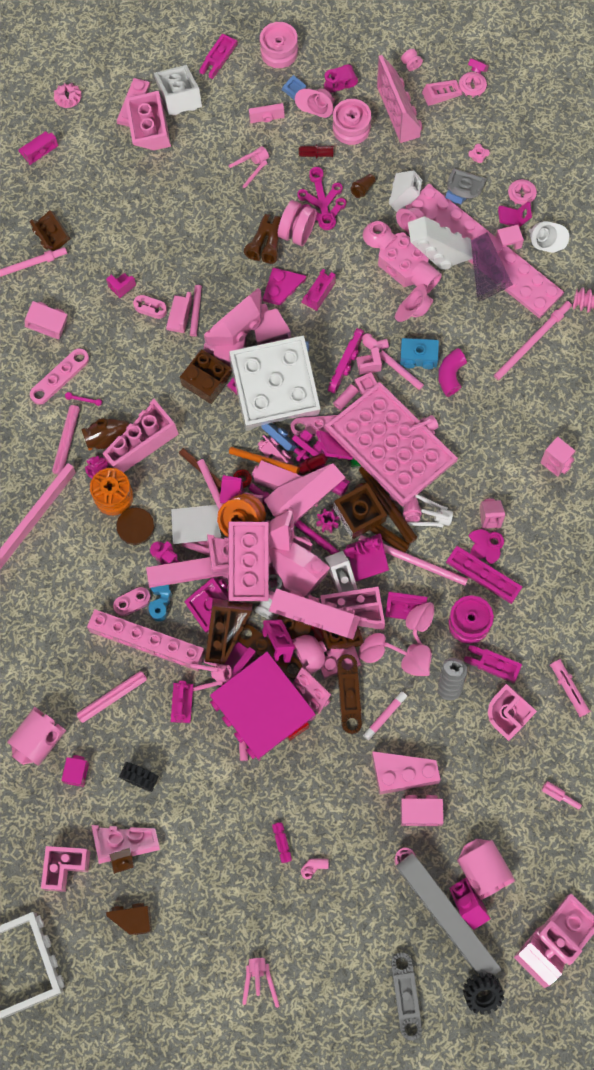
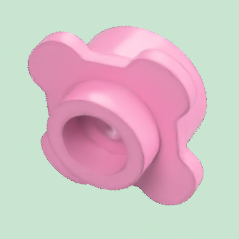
(479, 158)

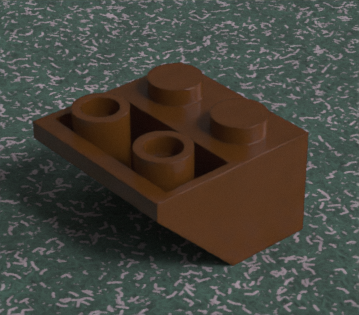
(205, 376)

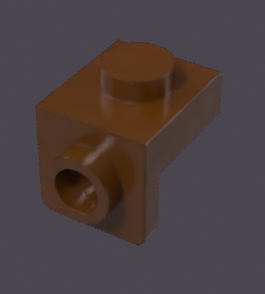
(121, 860)

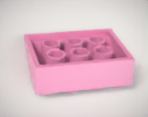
(397, 102)

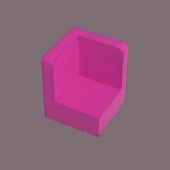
(121, 285)

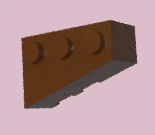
(224, 628)

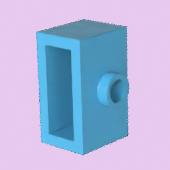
(419, 353)

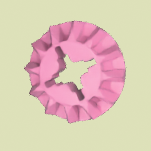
(478, 80)
(74, 95)
(527, 187)

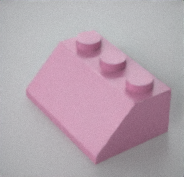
(148, 121)

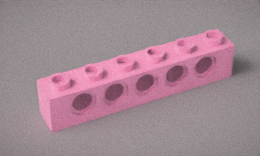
(145, 639)

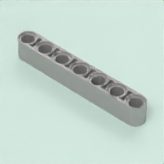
(447, 916)

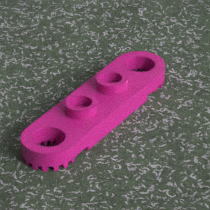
(344, 365)

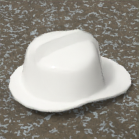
(551, 236)

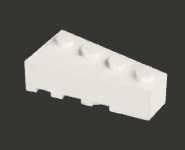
(439, 243)

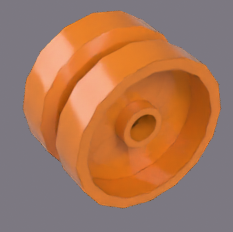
(240, 509)

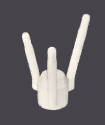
(442, 516)

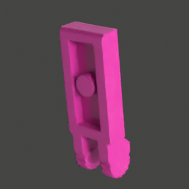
(218, 55)
(494, 664)

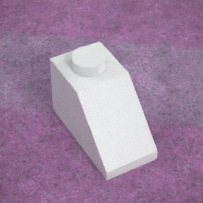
(341, 572)

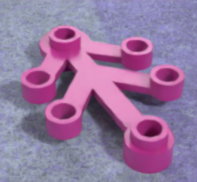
(322, 201)

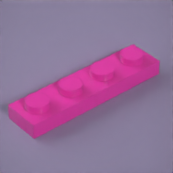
(484, 574)

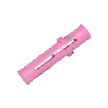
(568, 685)

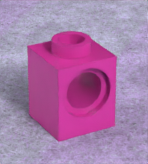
(75, 771)

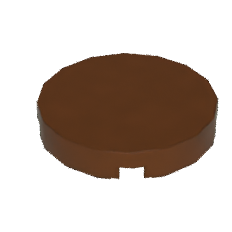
(135, 526)

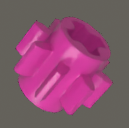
(95, 465)
(330, 524)

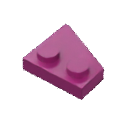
(281, 285)

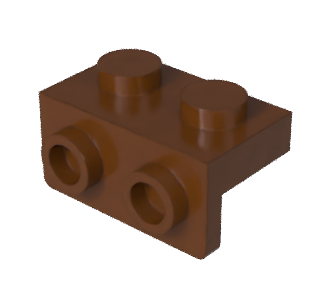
(50, 231)

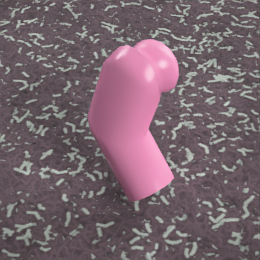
(370, 342)
(312, 865)

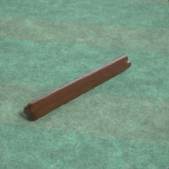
(389, 507)

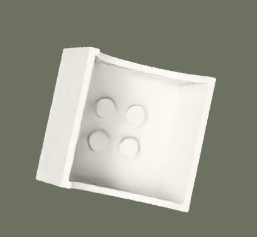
(274, 382)

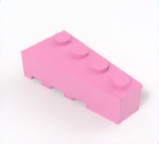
(316, 614)

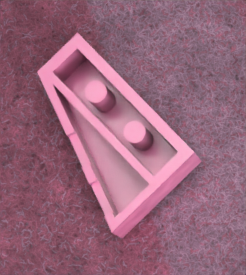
(364, 602)

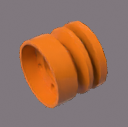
(113, 501)

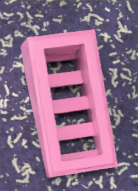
(431, 95)

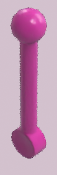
(68, 396)

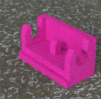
(319, 290)
(401, 604)
(280, 639)

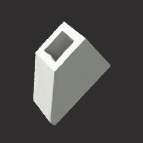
(405, 189)

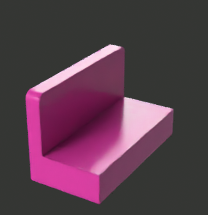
(38, 147)
(240, 658)

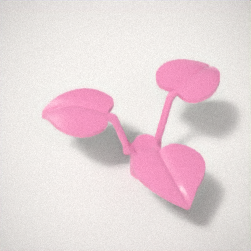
(417, 657)

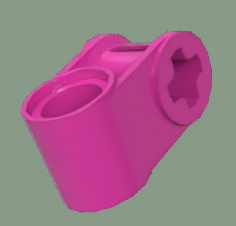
(343, 77)

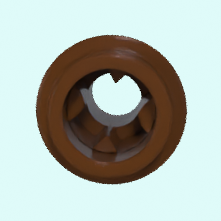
(362, 186)

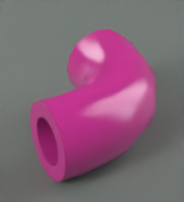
(448, 372)

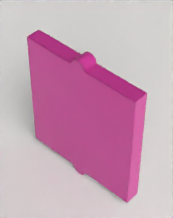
(331, 446)

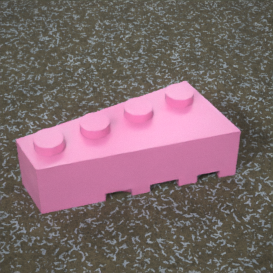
(141, 438)

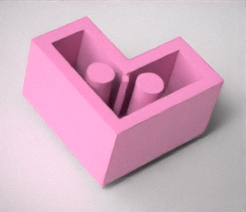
(58, 863)

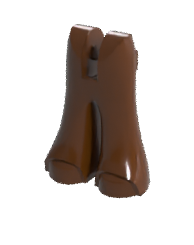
(255, 247)

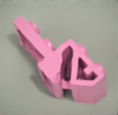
(557, 941)

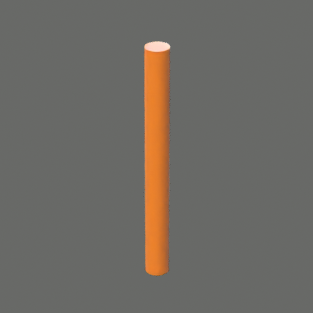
(257, 458)

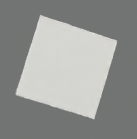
(194, 524)

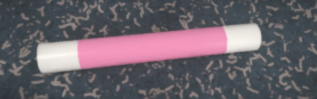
(384, 716)

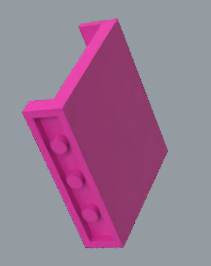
(261, 706)

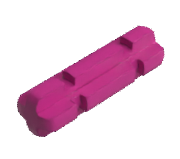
(282, 843)

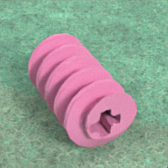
(583, 299)

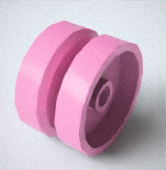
(279, 44)
(351, 121)
(297, 223)

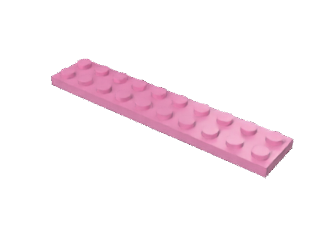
(528, 286)

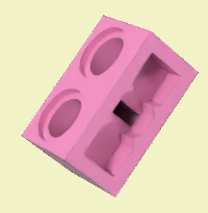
(558, 457)

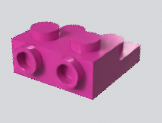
(201, 601)

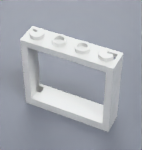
(49, 961)

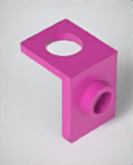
(514, 217)

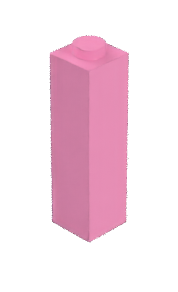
(273, 476)

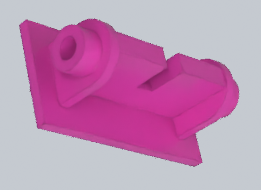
(181, 702)

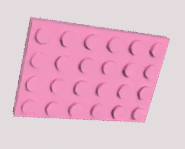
(379, 440)

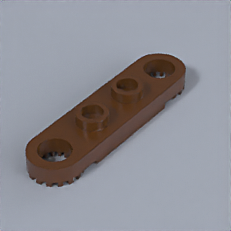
(262, 645)
(349, 694)

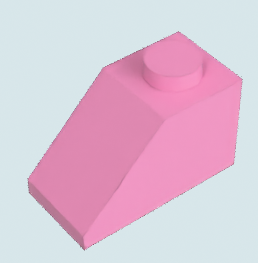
(491, 514)
(281, 532)

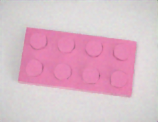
(248, 561)

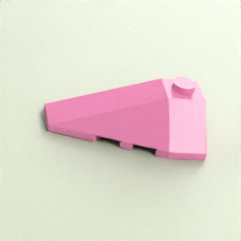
(304, 492)
(298, 568)

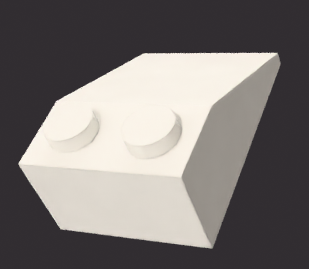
(178, 90)

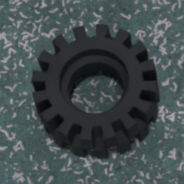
(138, 776)
(486, 1002)

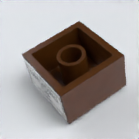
(359, 511)

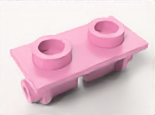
(270, 447)

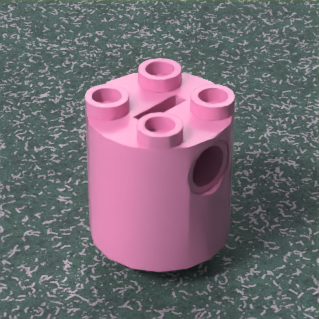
(35, 738)
(484, 867)

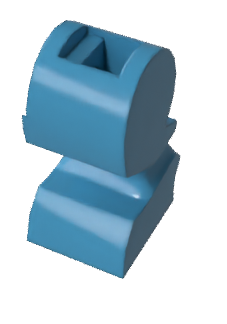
(157, 607)

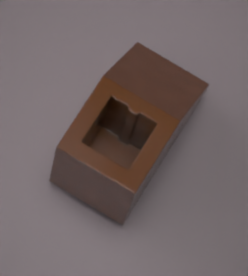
(133, 920)

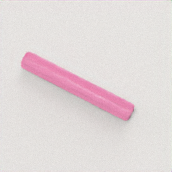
(66, 439)
(111, 696)

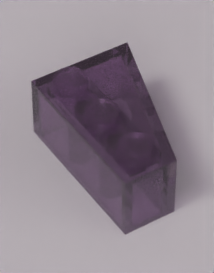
(488, 268)

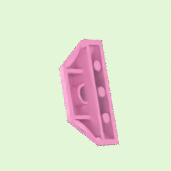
(237, 322)

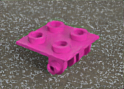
(367, 557)

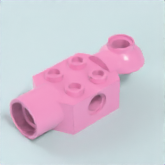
(401, 257)

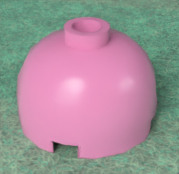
(310, 652)

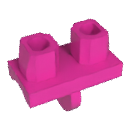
(303, 440)
(163, 553)

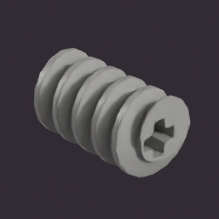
(452, 679)

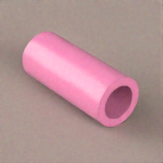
(345, 397)

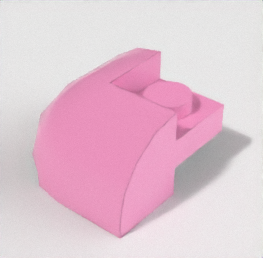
(509, 712)

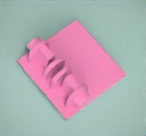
(311, 691)

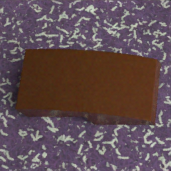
(337, 641)

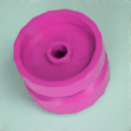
(473, 608)

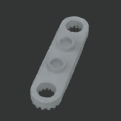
(406, 996)

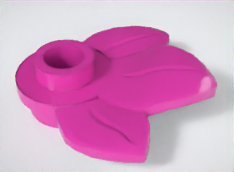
(483, 547)

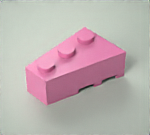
(403, 772)

